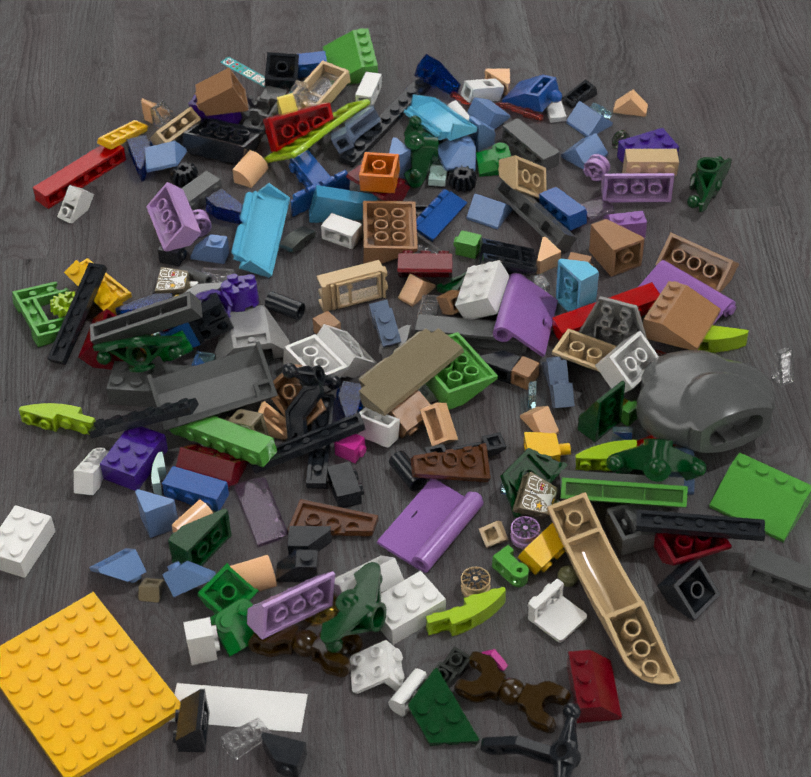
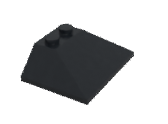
(513, 257)

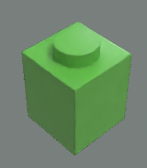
(468, 244)

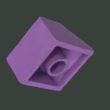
(632, 221)

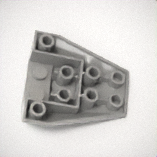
(612, 321)
(251, 327)

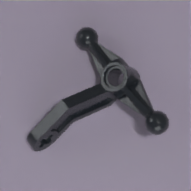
(312, 380)
(562, 754)

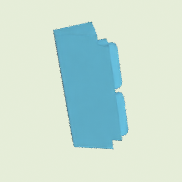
(439, 118)
(261, 230)

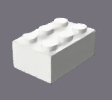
(482, 290)
(627, 361)
(23, 539)
(409, 605)

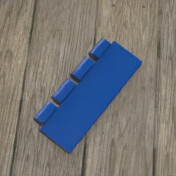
(303, 200)
(439, 214)

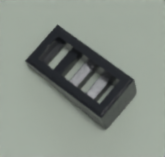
(591, 91)

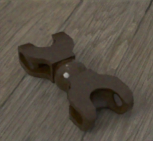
(307, 644)
(512, 692)

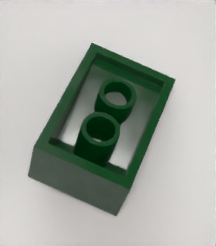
(603, 414)
(200, 538)

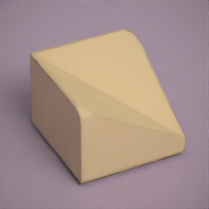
(493, 534)

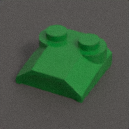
(489, 159)
(225, 589)
(232, 625)

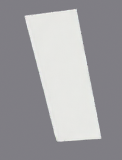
(239, 706)

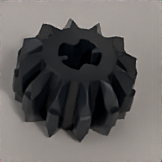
(183, 174)
(462, 179)

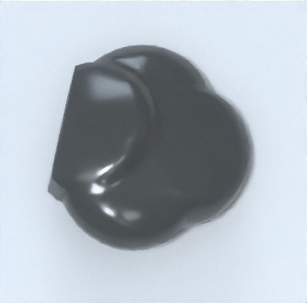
(704, 401)

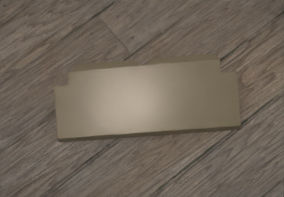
(407, 370)

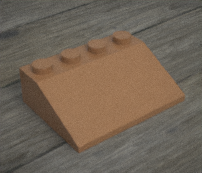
(388, 229)
(680, 317)

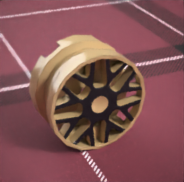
(480, 581)

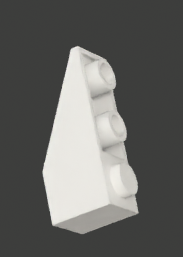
(88, 473)

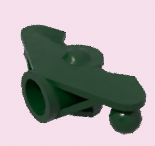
(423, 152)
(707, 180)
(133, 355)
(657, 461)
(358, 609)

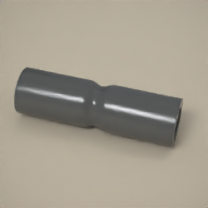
(197, 275)

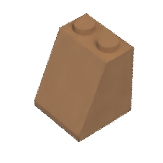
(221, 94)
(615, 247)
(410, 413)

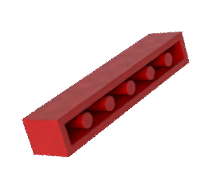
(78, 174)
(642, 297)

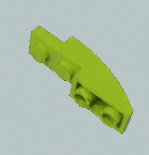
(724, 339)
(52, 416)
(596, 456)
(475, 611)

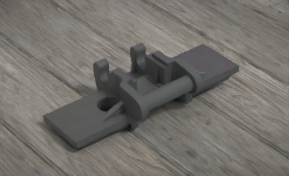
(265, 104)

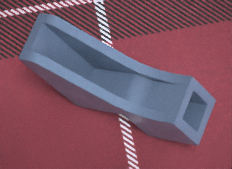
(354, 127)
(384, 323)
(557, 379)

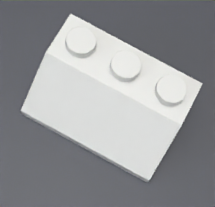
(347, 350)
(313, 352)
(389, 571)

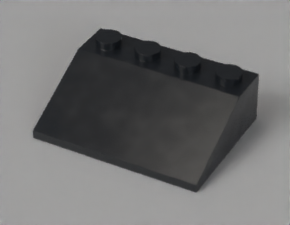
(221, 140)

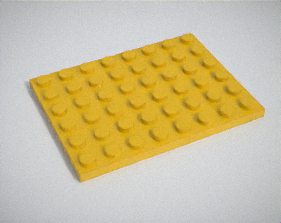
(83, 687)

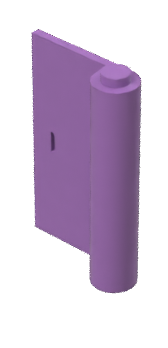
(667, 272)
(525, 314)
(430, 524)

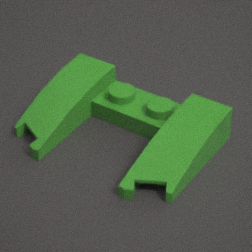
(29, 303)

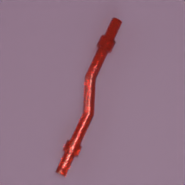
(526, 112)

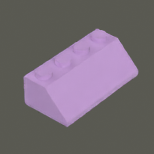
(637, 187)
(173, 218)
(292, 605)

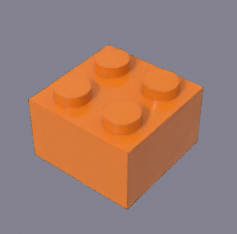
(379, 172)

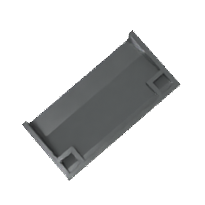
(216, 385)

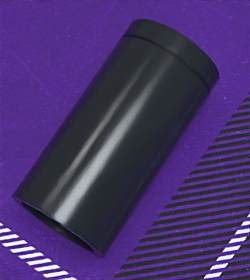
(285, 305)
(402, 466)

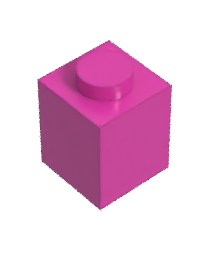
(351, 448)

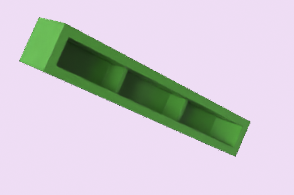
(230, 439)
(626, 492)

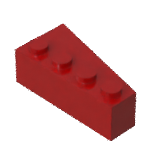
(290, 126)

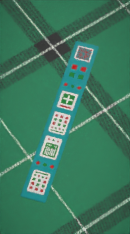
(245, 71)

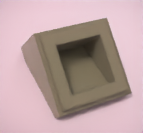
(151, 590)

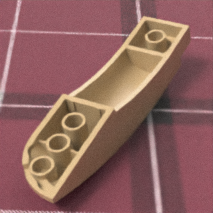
(611, 591)

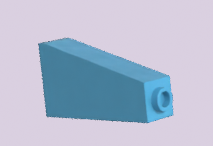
(339, 202)

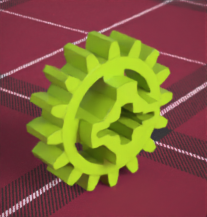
(61, 303)

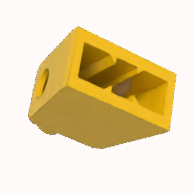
(546, 444)

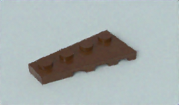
(460, 464)
(342, 520)

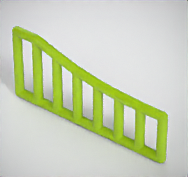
(304, 143)

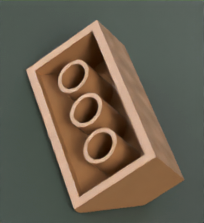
(698, 262)

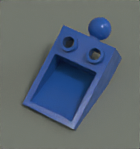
(535, 93)

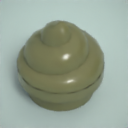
(567, 576)

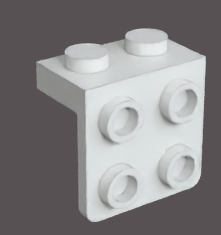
(554, 612)
(376, 666)

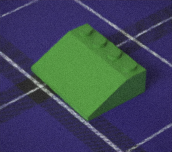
(354, 53)
(462, 377)
(764, 493)

